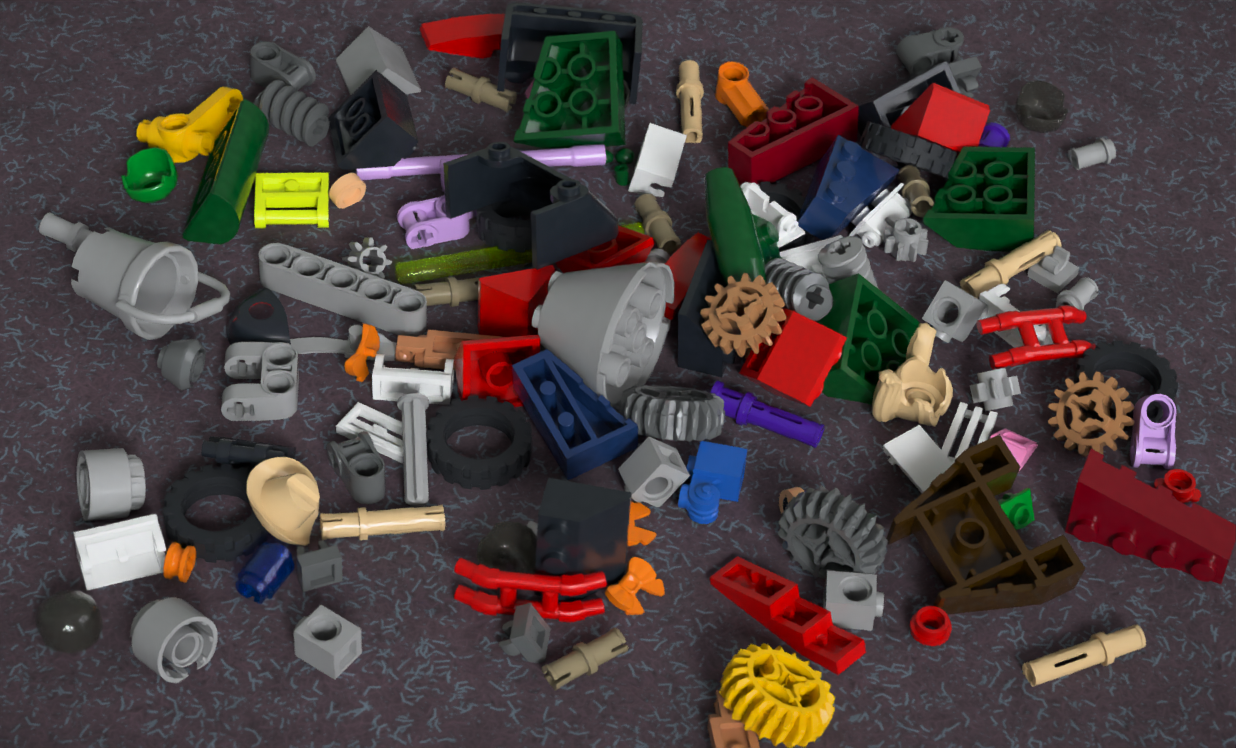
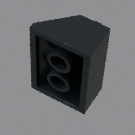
(892, 102)
(373, 126)
(694, 346)
(582, 532)

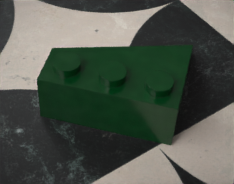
(576, 93)
(987, 199)
(875, 334)

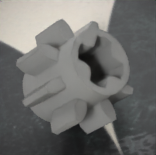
(905, 240)
(377, 256)
(995, 389)

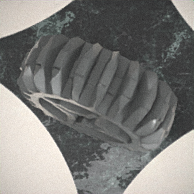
(673, 412)
(831, 533)

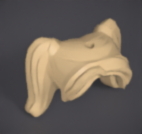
(914, 389)

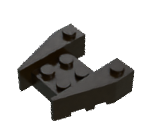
(975, 541)

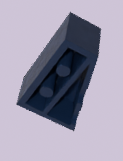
(842, 187)
(570, 417)

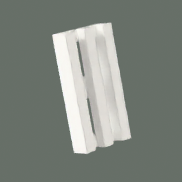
(975, 417)
(383, 442)

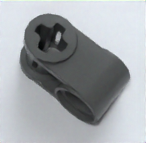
(930, 49)
(272, 62)
(359, 468)

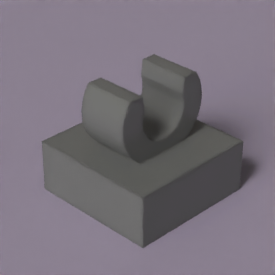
(965, 74)
(319, 566)
(527, 634)

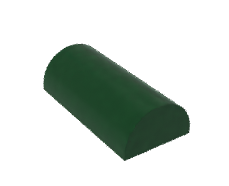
(228, 177)

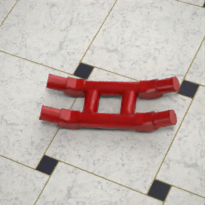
(1032, 350)
(549, 586)

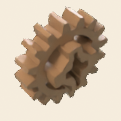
(743, 314)
(1097, 401)

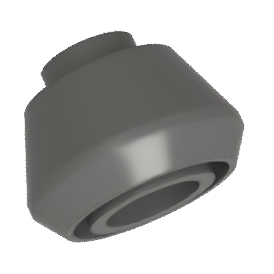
(182, 362)

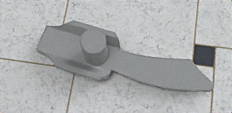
(345, 347)

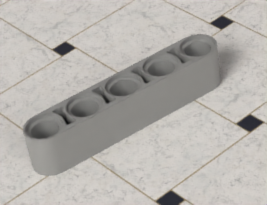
(343, 289)

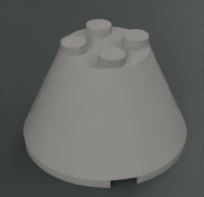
(607, 324)

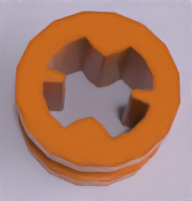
(179, 562)

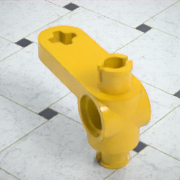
(191, 133)

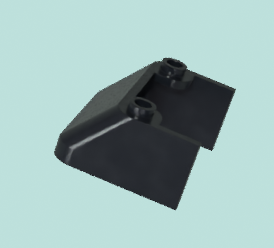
(530, 23)
(564, 213)

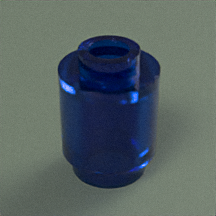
(265, 572)

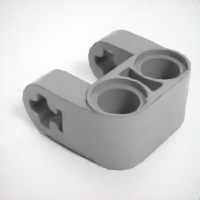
(279, 375)

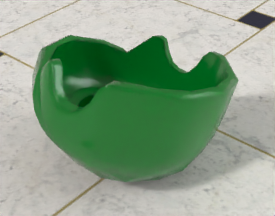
(150, 175)

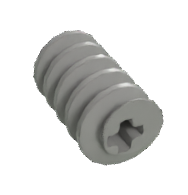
(845, 259)

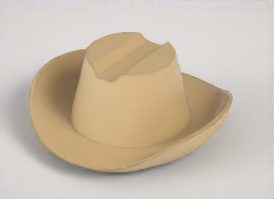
(284, 499)

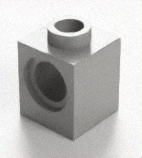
(968, 312)
(653, 472)
(852, 599)
(327, 641)

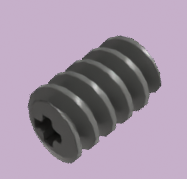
(294, 112)
(800, 288)

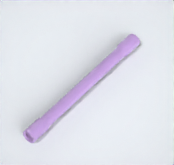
(574, 156)

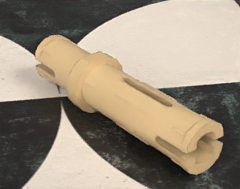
(690, 93)
(1018, 260)
(379, 522)
(1099, 649)

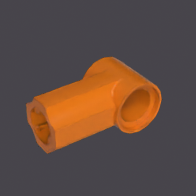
(738, 94)

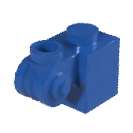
(714, 475)

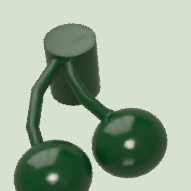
(623, 157)

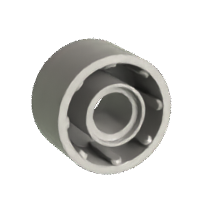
(109, 483)
(172, 631)

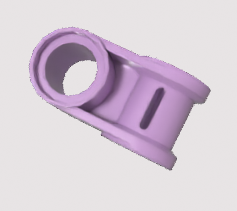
(431, 223)
(1153, 435)

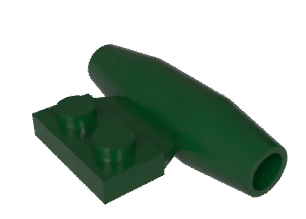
(739, 238)

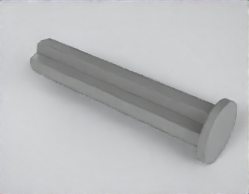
(414, 448)

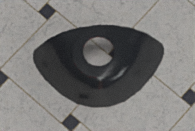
(249, 329)

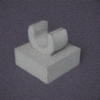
(1054, 270)

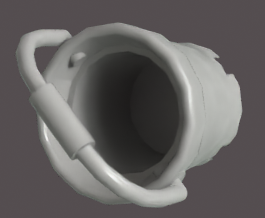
(143, 282)

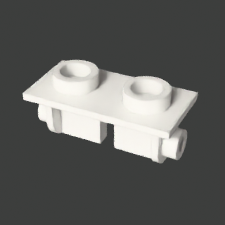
(888, 208)
(784, 221)

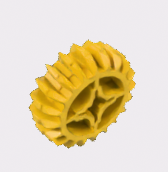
(777, 695)

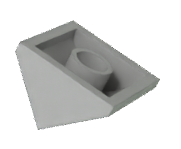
(375, 52)

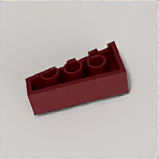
(792, 134)
(1148, 522)

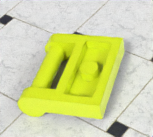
(291, 191)

